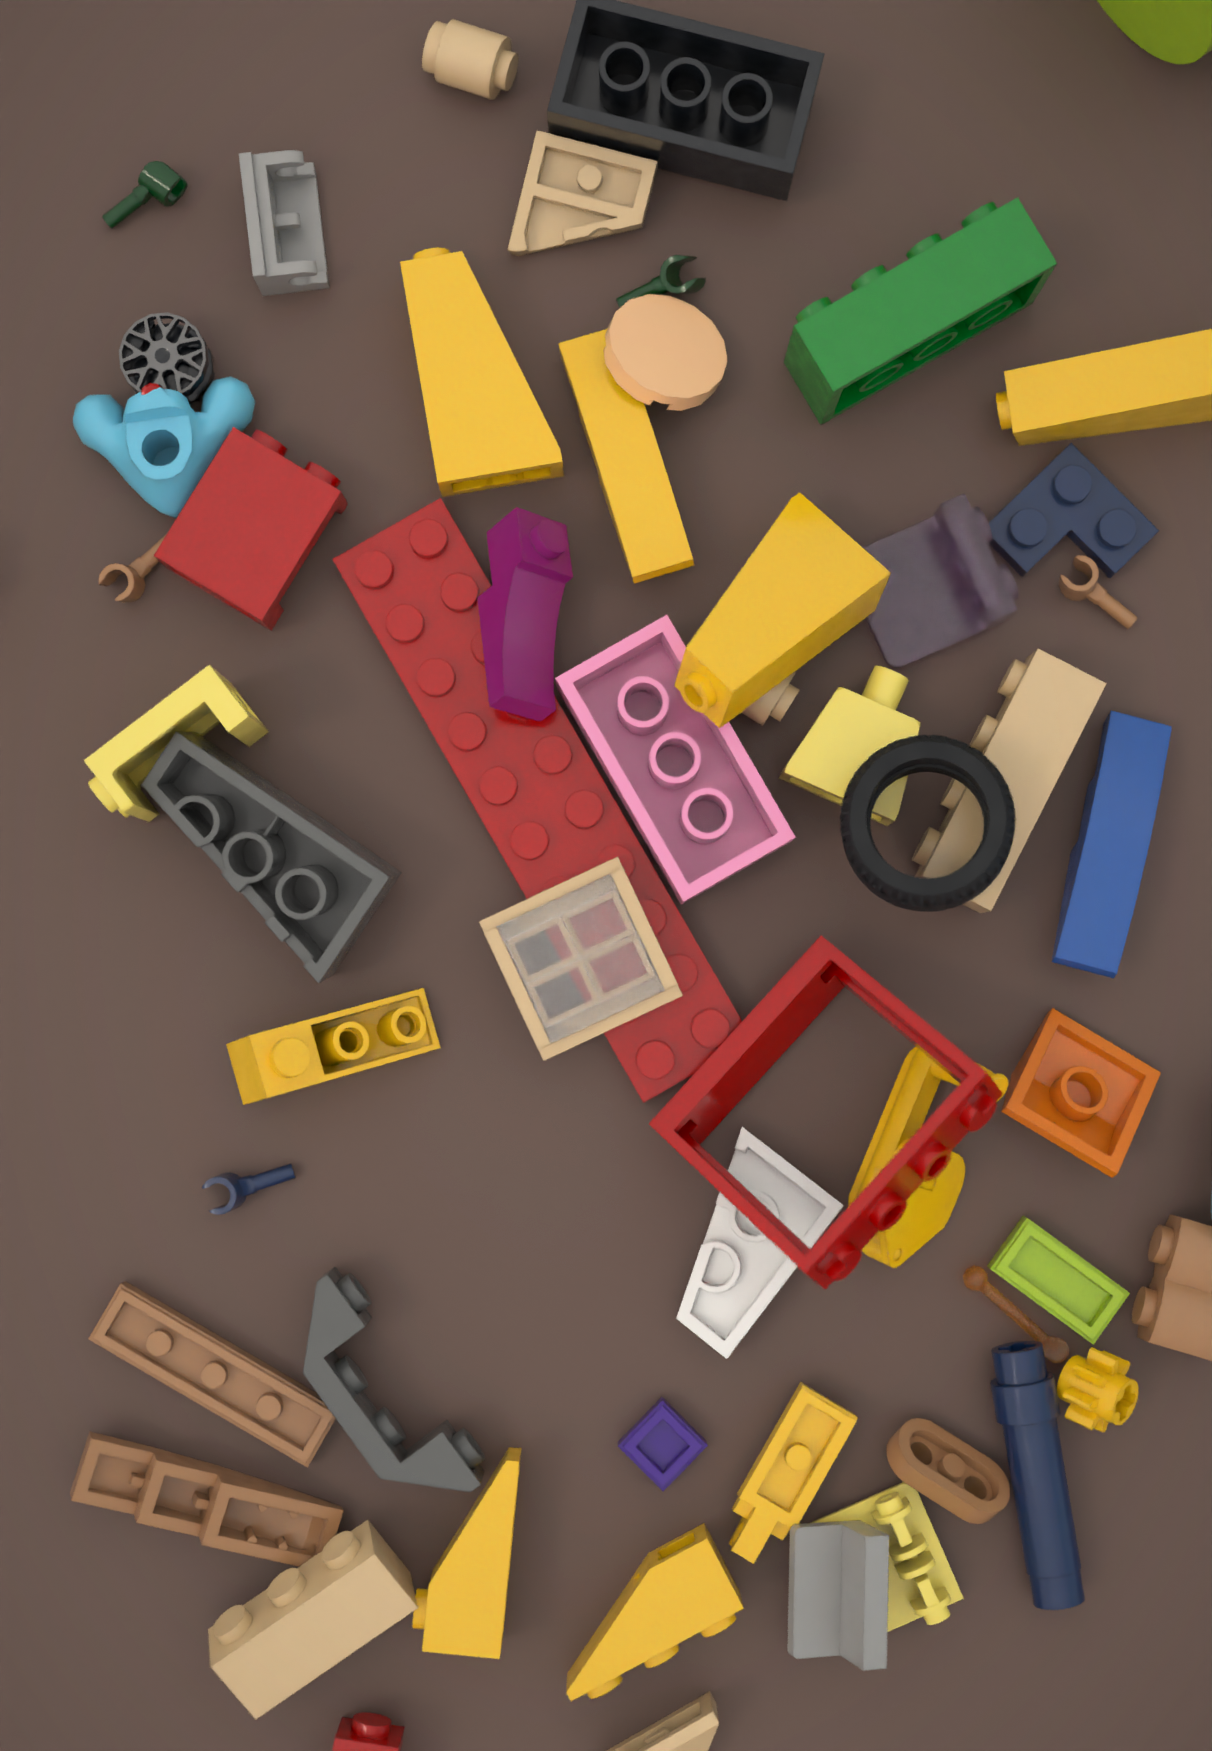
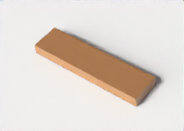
(214, 1373)

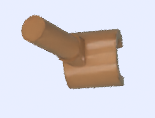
(135, 573)
(1095, 592)

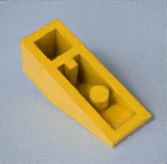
(469, 1583)

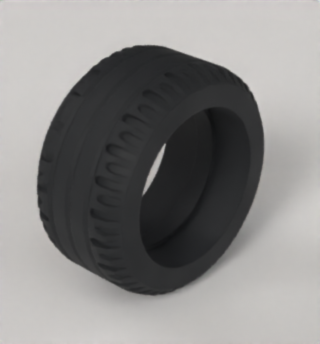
(940, 756)

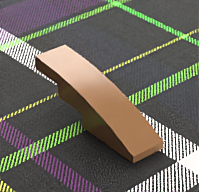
(204, 1501)

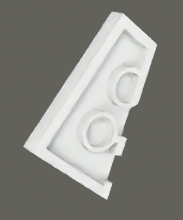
(737, 1264)

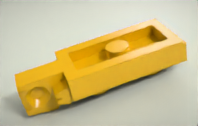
(789, 1469)

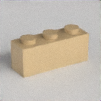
(310, 1619)

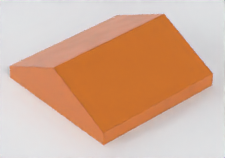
(1080, 1092)

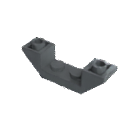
(438, 1459)

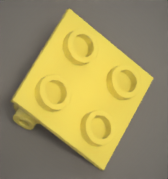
(918, 1569)

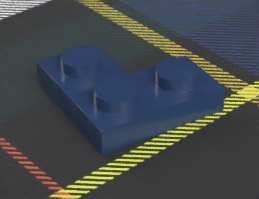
(1071, 501)

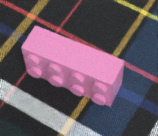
(672, 766)

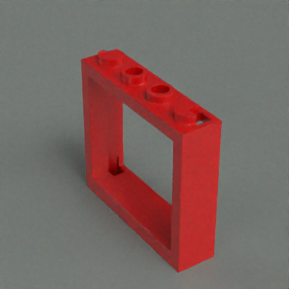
(753, 1051)

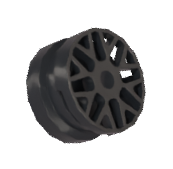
(166, 356)

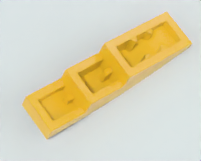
(626, 463)

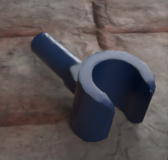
(248, 1185)

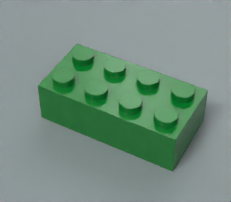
(918, 308)

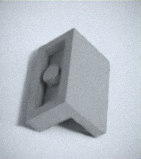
(839, 1592)

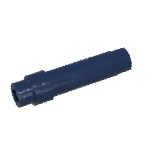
(1028, 1410)

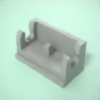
(283, 222)

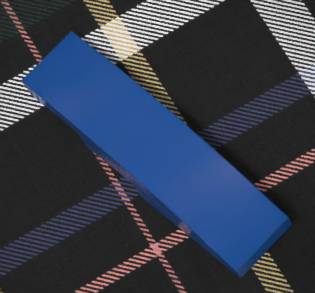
(1111, 844)

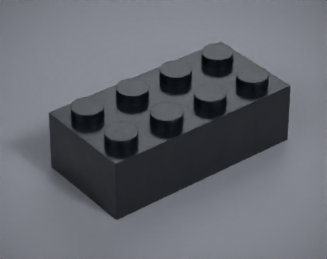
(685, 95)

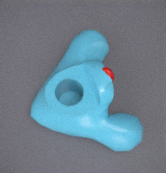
(160, 439)

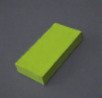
(1058, 1279)

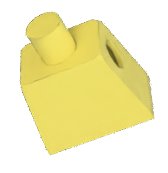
(847, 735)

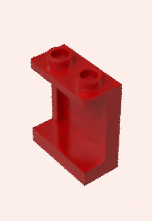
(251, 525)

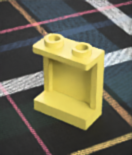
(131, 754)

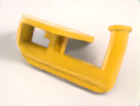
(934, 1200)

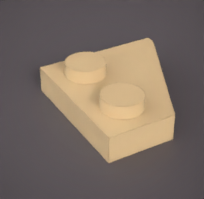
(579, 194)

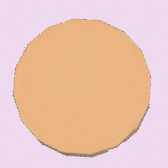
(665, 352)

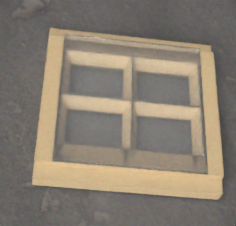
(580, 958)

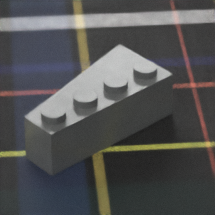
(285, 859)

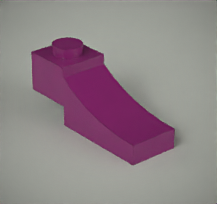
(522, 610)

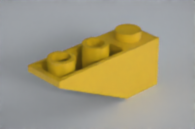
(332, 1045)
(668, 1599)

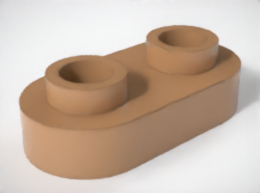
(946, 1466)

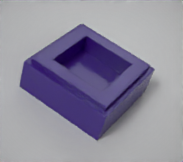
(662, 1444)

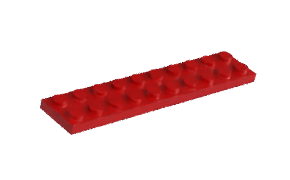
(526, 774)

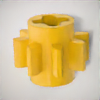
(1097, 1390)

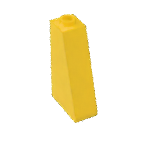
(1111, 391)
(474, 395)
(779, 612)

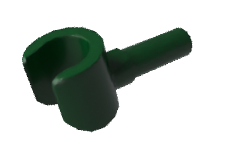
(154, 180)
(666, 281)

